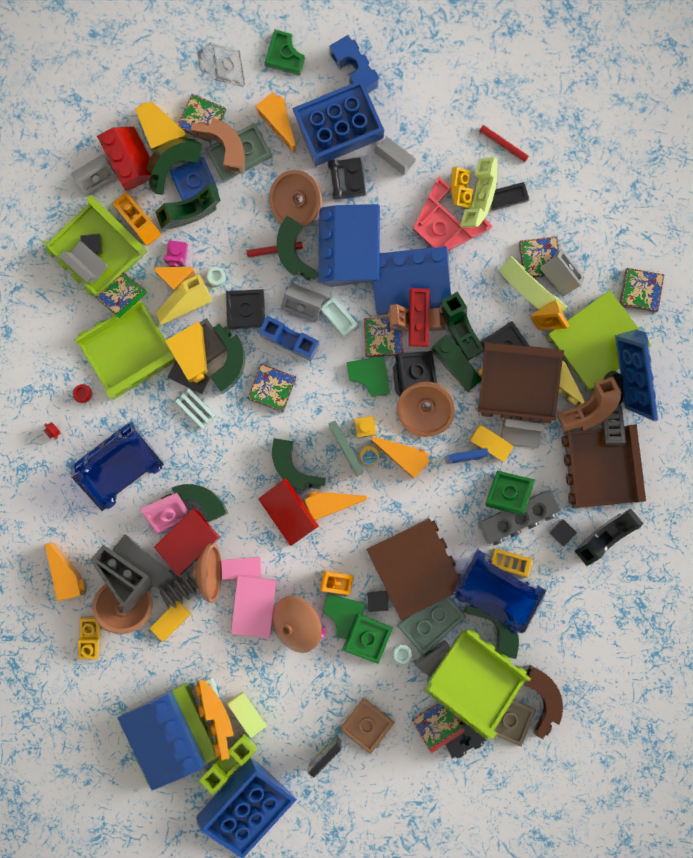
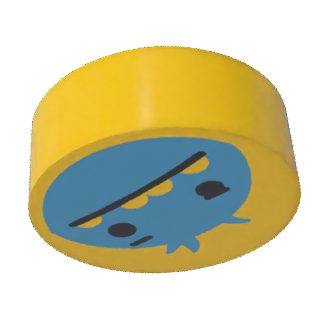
(369, 455)

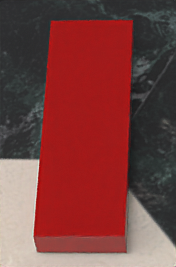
(418, 317)

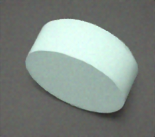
(216, 276)
(402, 654)

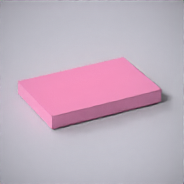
(253, 606)

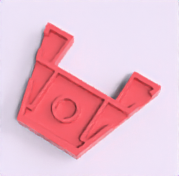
(439, 226)

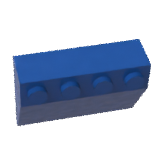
(338, 123)
(349, 244)
(412, 269)
(637, 373)
(162, 741)
(245, 809)

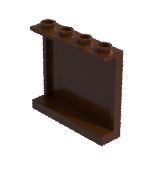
(520, 382)
(603, 472)
(415, 568)

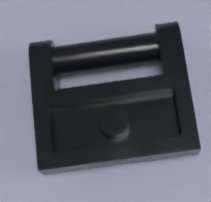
(353, 178)

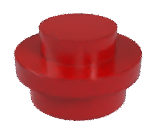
(82, 393)
(51, 431)

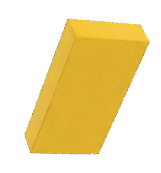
(170, 621)

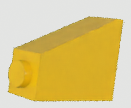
(157, 125)
(190, 352)

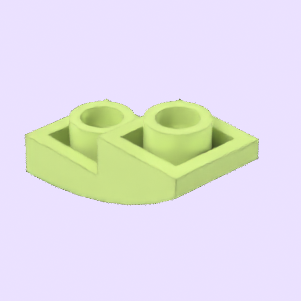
(246, 714)

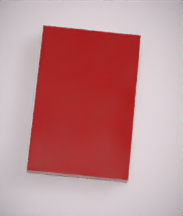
(288, 512)
(186, 542)

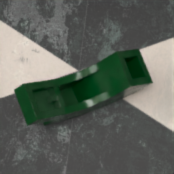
(166, 156)
(190, 210)
(286, 249)
(456, 319)
(234, 366)
(284, 466)
(207, 499)
(507, 642)

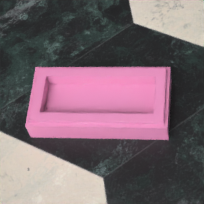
(244, 566)

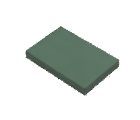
(254, 147)
(345, 447)
(431, 624)

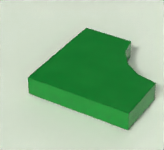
(283, 55)
(371, 374)
(342, 612)

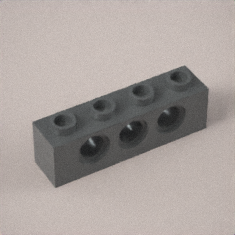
(548, 509)

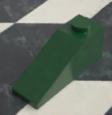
(456, 362)

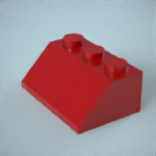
(126, 155)

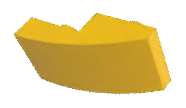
(459, 186)
(496, 445)
(89, 638)

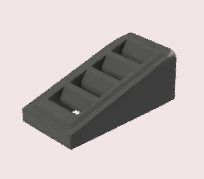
(619, 423)

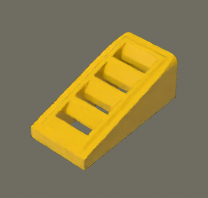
(529, 561)

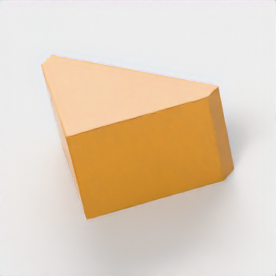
(175, 275)
(549, 317)
(336, 582)

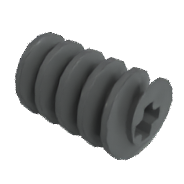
(179, 590)

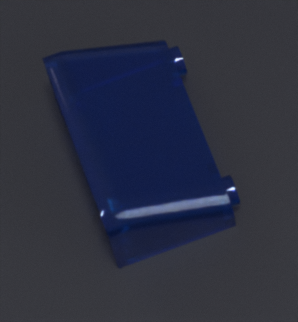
(115, 465)
(498, 593)

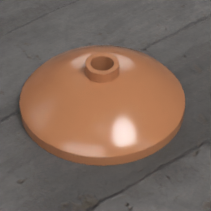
(285, 197)
(422, 419)
(209, 573)
(109, 616)
(297, 624)

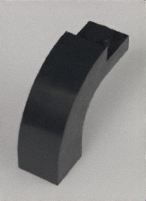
(607, 535)

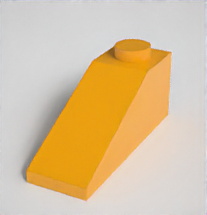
(274, 113)
(137, 219)
(406, 457)
(328, 503)
(65, 577)

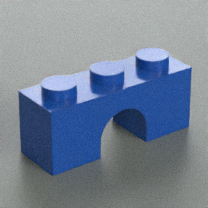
(347, 52)
(283, 336)

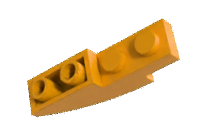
(213, 709)

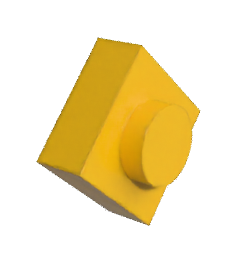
(365, 426)

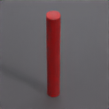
(504, 143)
(269, 250)

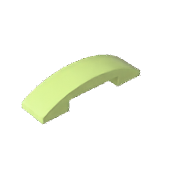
(484, 193)
(527, 285)

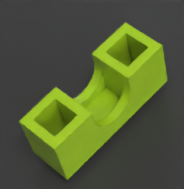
(221, 770)

